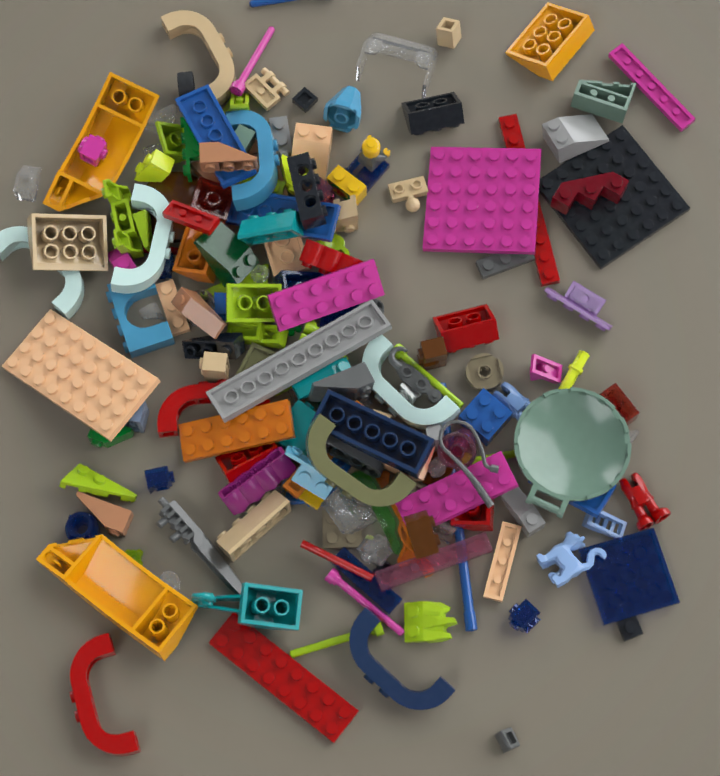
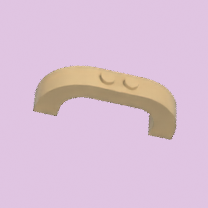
(191, 22)

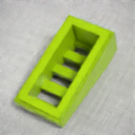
(143, 223)

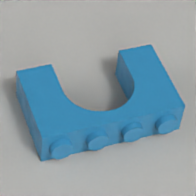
(138, 340)

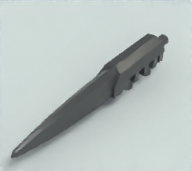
(200, 544)

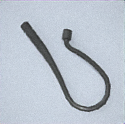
(493, 468)

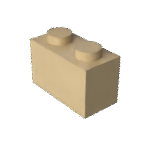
(214, 366)

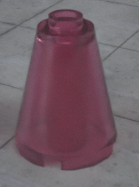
(461, 445)

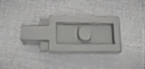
(280, 131)

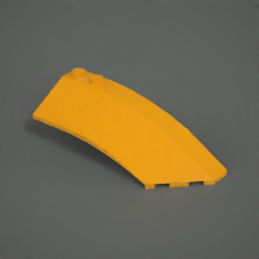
(120, 120)

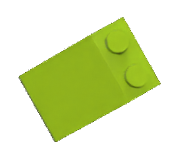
(249, 302)

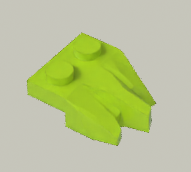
(427, 622)

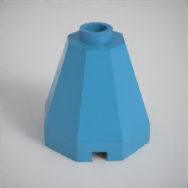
(344, 110)

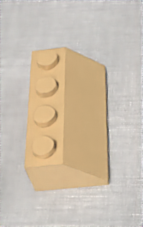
(254, 525)

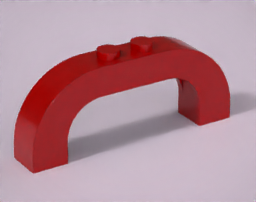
(180, 400)
(81, 694)

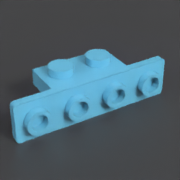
(306, 474)

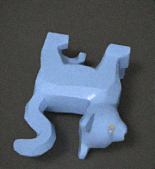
(568, 564)

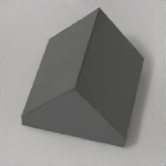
(507, 739)

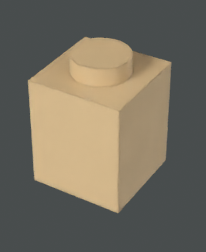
(448, 32)

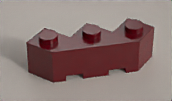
(588, 191)

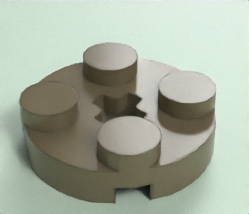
(491, 364)

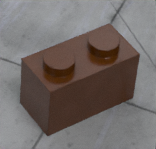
(421, 534)

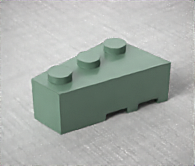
(603, 99)

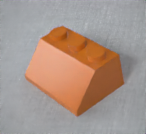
(190, 261)

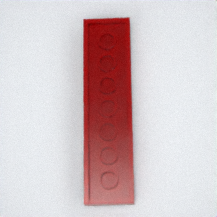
(284, 678)

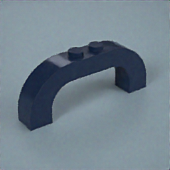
(377, 673)

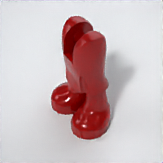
(640, 497)

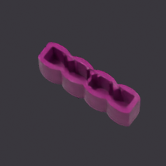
(261, 477)

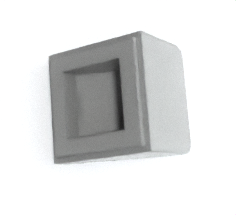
(433, 432)

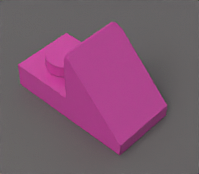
(545, 369)

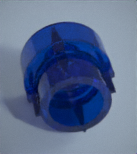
(78, 519)

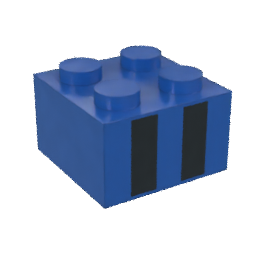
(486, 416)

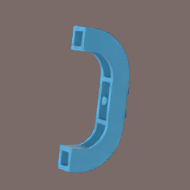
(263, 184)

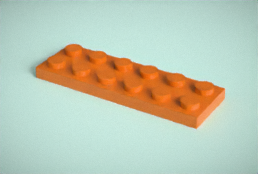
(250, 429)

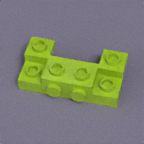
(125, 233)

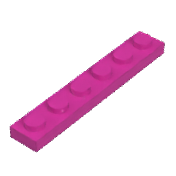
(651, 87)

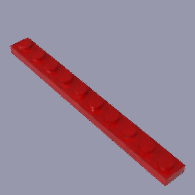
(543, 255)

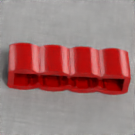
(325, 258)

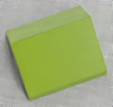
(170, 140)

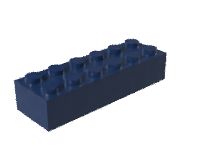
(376, 434)

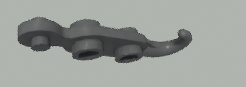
(413, 377)

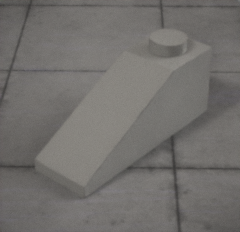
(524, 514)

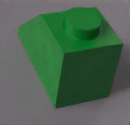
(98, 440)

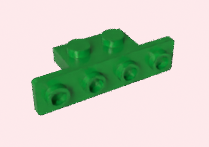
(191, 150)

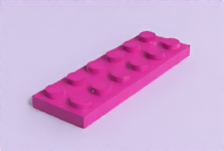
(325, 295)
(457, 494)

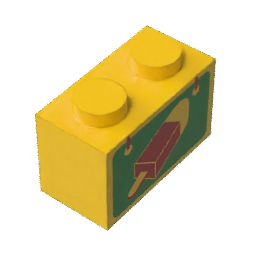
(346, 184)

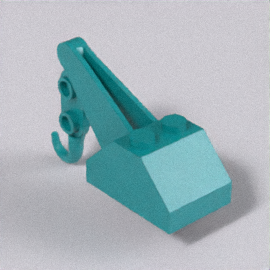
(259, 606)

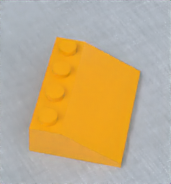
(551, 40)

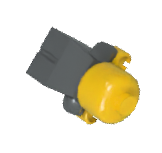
(371, 154)

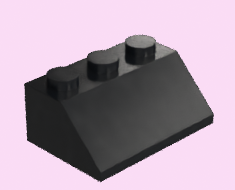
(433, 113)

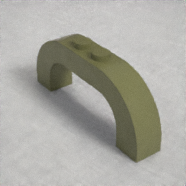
(335, 476)

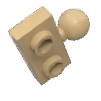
(409, 191)

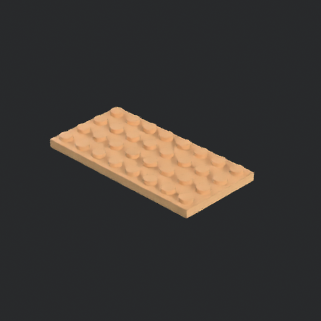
(81, 374)

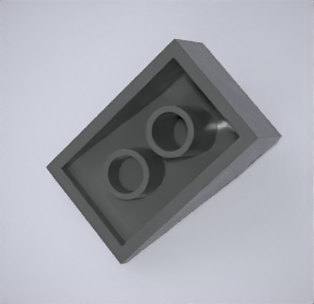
(351, 383)

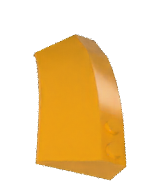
(122, 591)

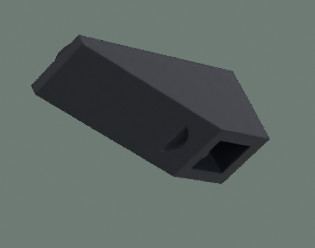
(226, 342)

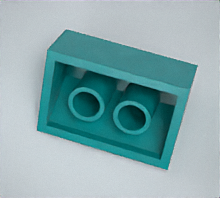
(270, 227)

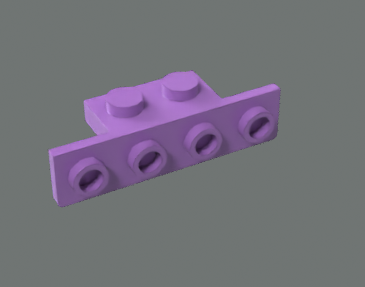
(583, 301)

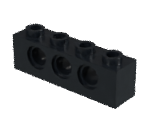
(309, 216)

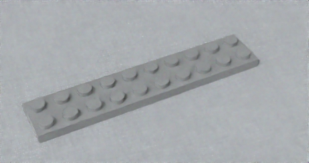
(298, 360)

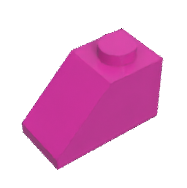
(120, 260)

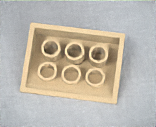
(68, 242)

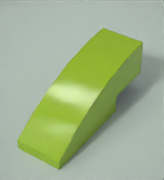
(260, 334)

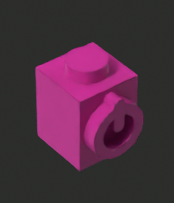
(93, 149)

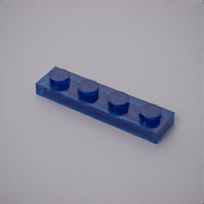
(387, 600)

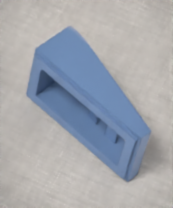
(587, 523)

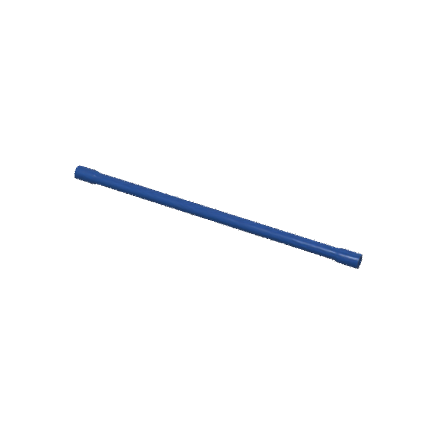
(469, 613)

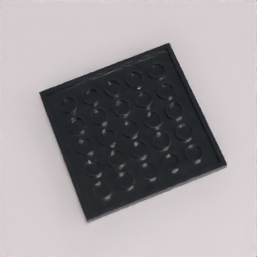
(642, 211)

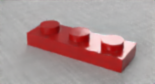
(191, 217)

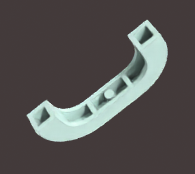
(144, 276)
(73, 293)
(441, 413)

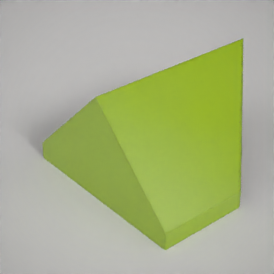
(237, 103)

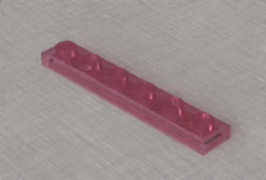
(447, 557)

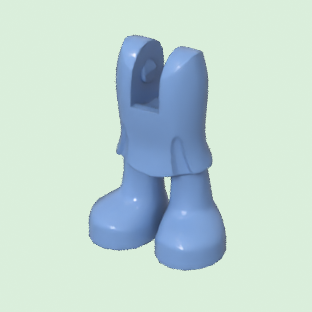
(514, 401)

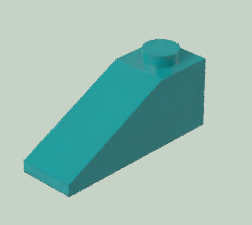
(303, 387)

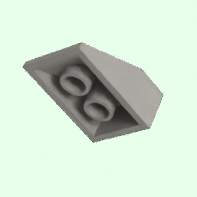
(573, 135)

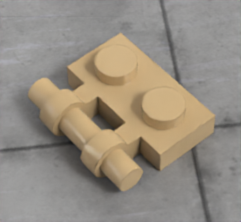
(262, 92)

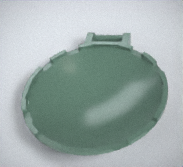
(571, 446)

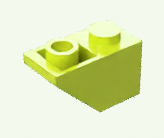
(154, 167)

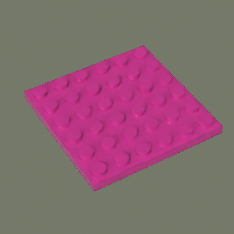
(482, 200)

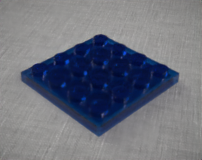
(630, 578)

